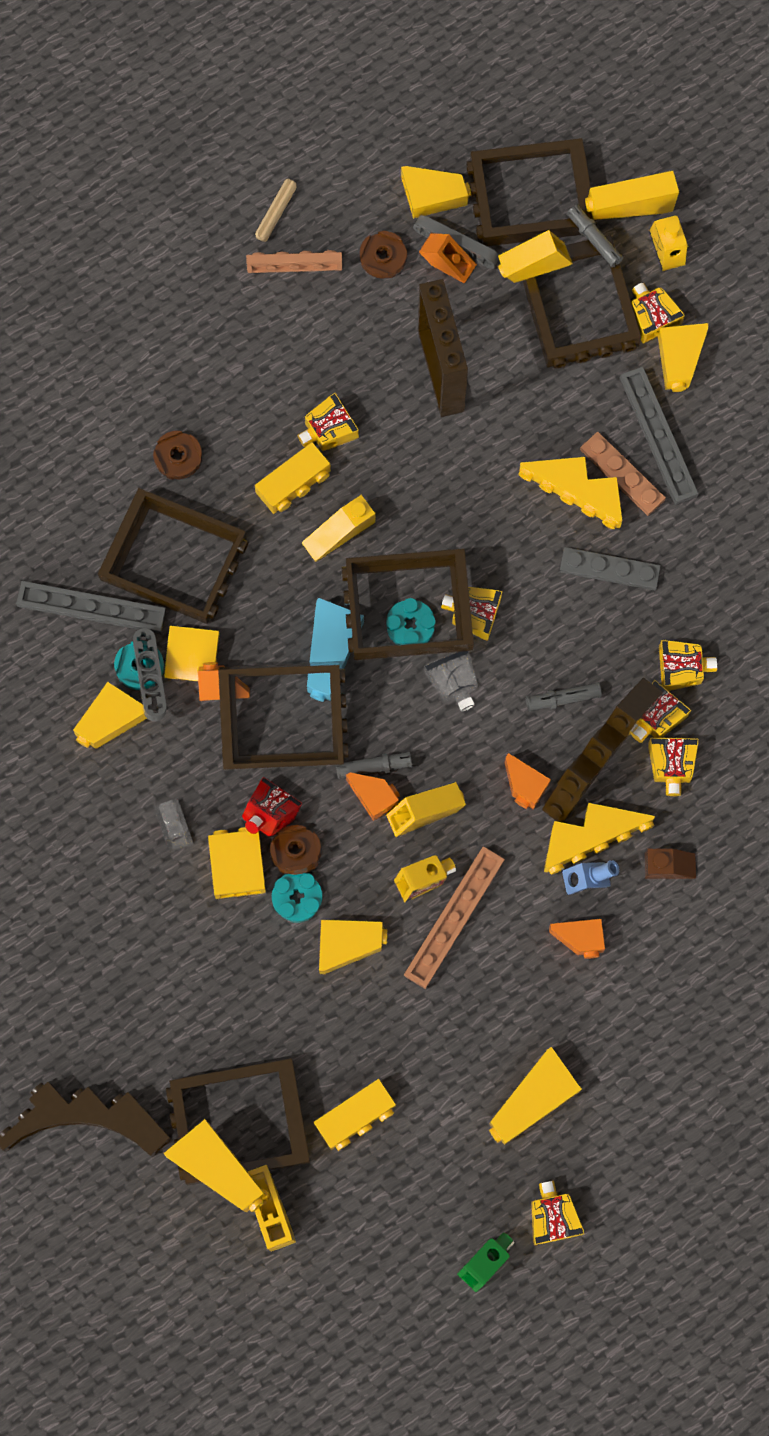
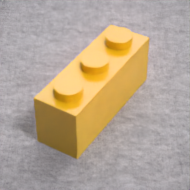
(293, 478)
(355, 1115)

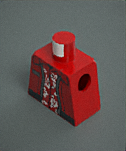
(270, 809)

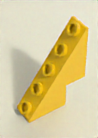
(570, 481)
(600, 828)

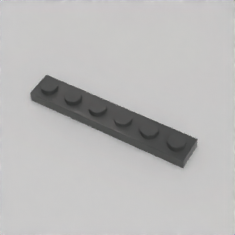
(659, 436)
(90, 607)

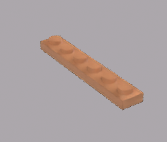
(454, 917)

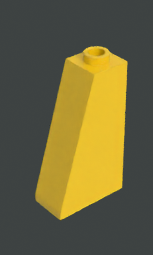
(634, 197)
(539, 1093)
(214, 1164)

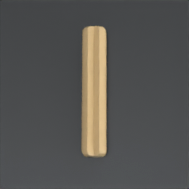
(276, 210)

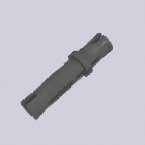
(600, 242)
(561, 697)
(374, 765)

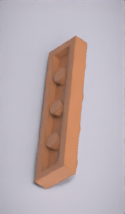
(286, 262)
(628, 477)

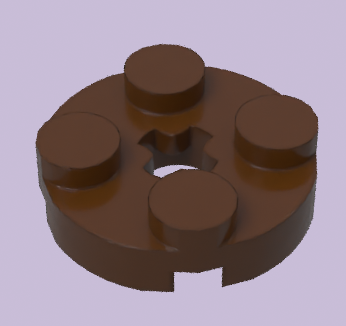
(376, 244)
(165, 451)
(295, 863)

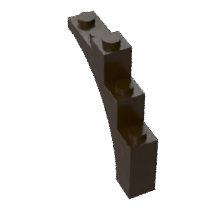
(601, 749)
(86, 1108)

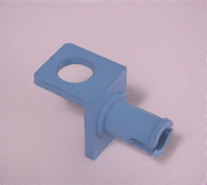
(590, 875)

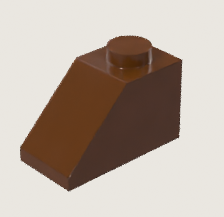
(669, 864)

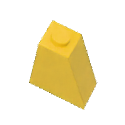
(433, 190)
(534, 258)
(679, 353)
(108, 717)
(425, 808)
(348, 942)

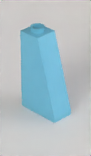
(328, 645)

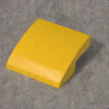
(188, 651)

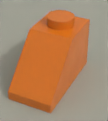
(447, 256)
(209, 683)
(525, 782)
(374, 794)
(581, 936)

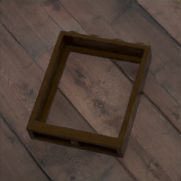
(525, 232)
(442, 348)
(585, 350)
(128, 531)
(410, 561)
(229, 727)
(291, 1103)

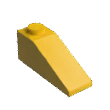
(340, 528)
(272, 1215)

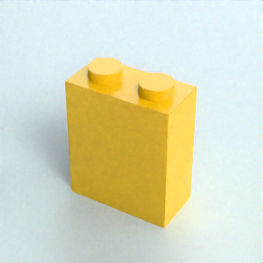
(236, 863)

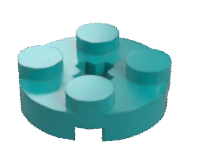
(410, 610)
(127, 672)
(288, 908)

